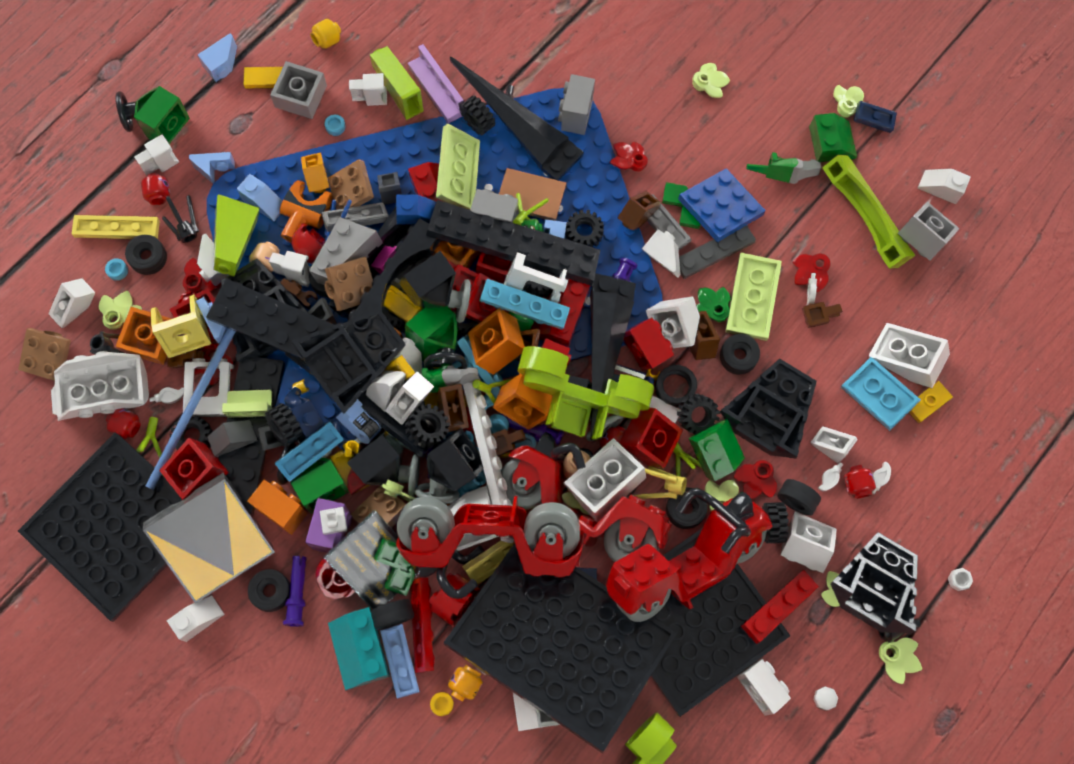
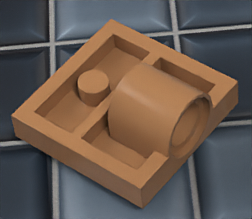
(351, 184)
(348, 282)
(43, 352)
(384, 504)

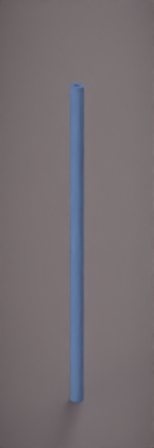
(188, 412)

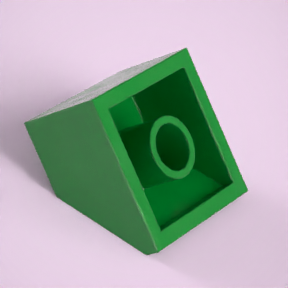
(831, 137)
(717, 450)

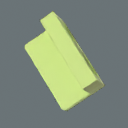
(247, 403)

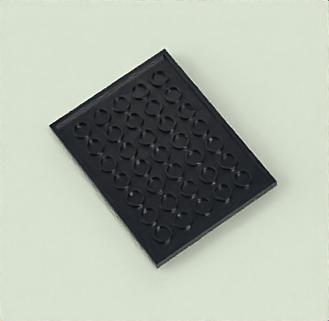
(561, 647)

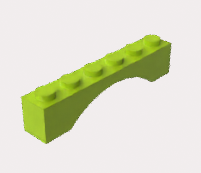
(851, 183)

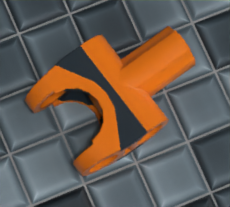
(302, 211)

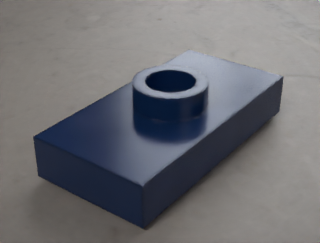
(875, 116)

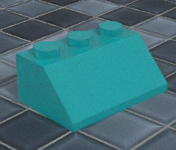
(358, 649)

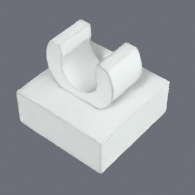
(333, 520)

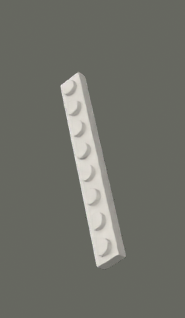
(486, 445)

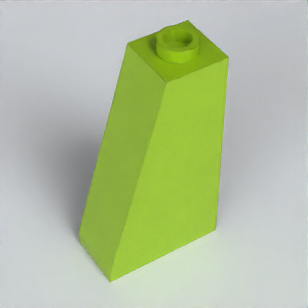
(398, 82)
(232, 233)

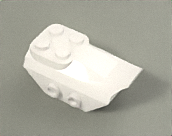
(99, 385)

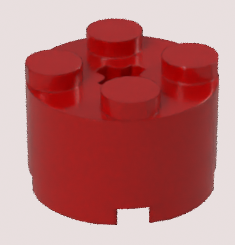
(449, 608)

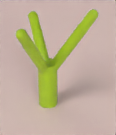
(524, 214)
(487, 387)
(150, 435)
(687, 458)

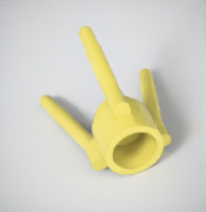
(673, 483)

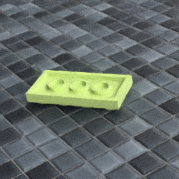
(458, 167)
(753, 296)

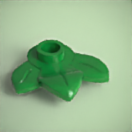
(712, 300)

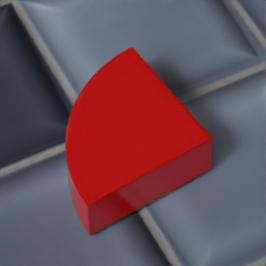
(354, 483)

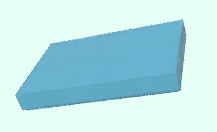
(880, 393)

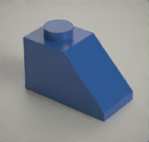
(412, 207)

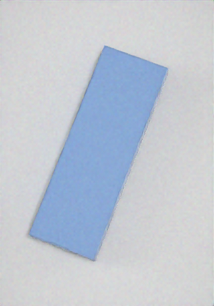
(399, 661)

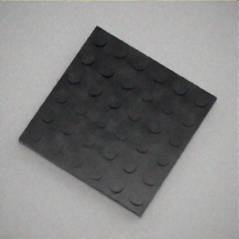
(96, 527)
(709, 637)

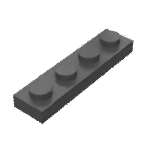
(714, 252)

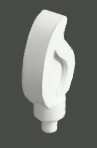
(811, 291)
(168, 395)
(882, 476)
(830, 477)

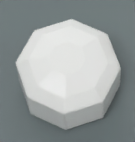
(960, 579)
(825, 698)

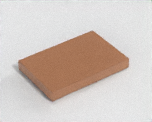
(534, 190)

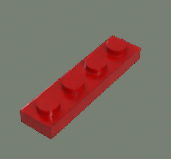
(779, 606)
(421, 626)

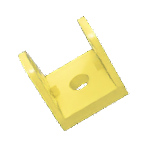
(190, 324)

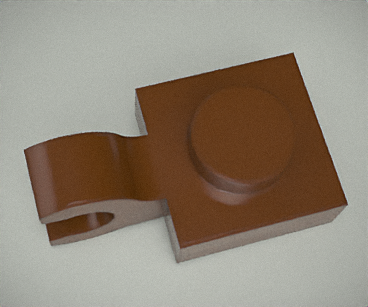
(295, 289)
(818, 314)
(179, 360)
(505, 441)

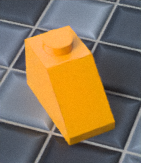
(315, 173)

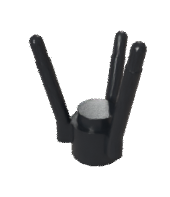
(185, 231)
(102, 342)

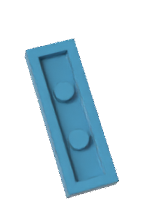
(309, 451)

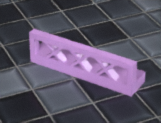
(436, 85)

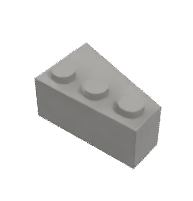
(344, 244)

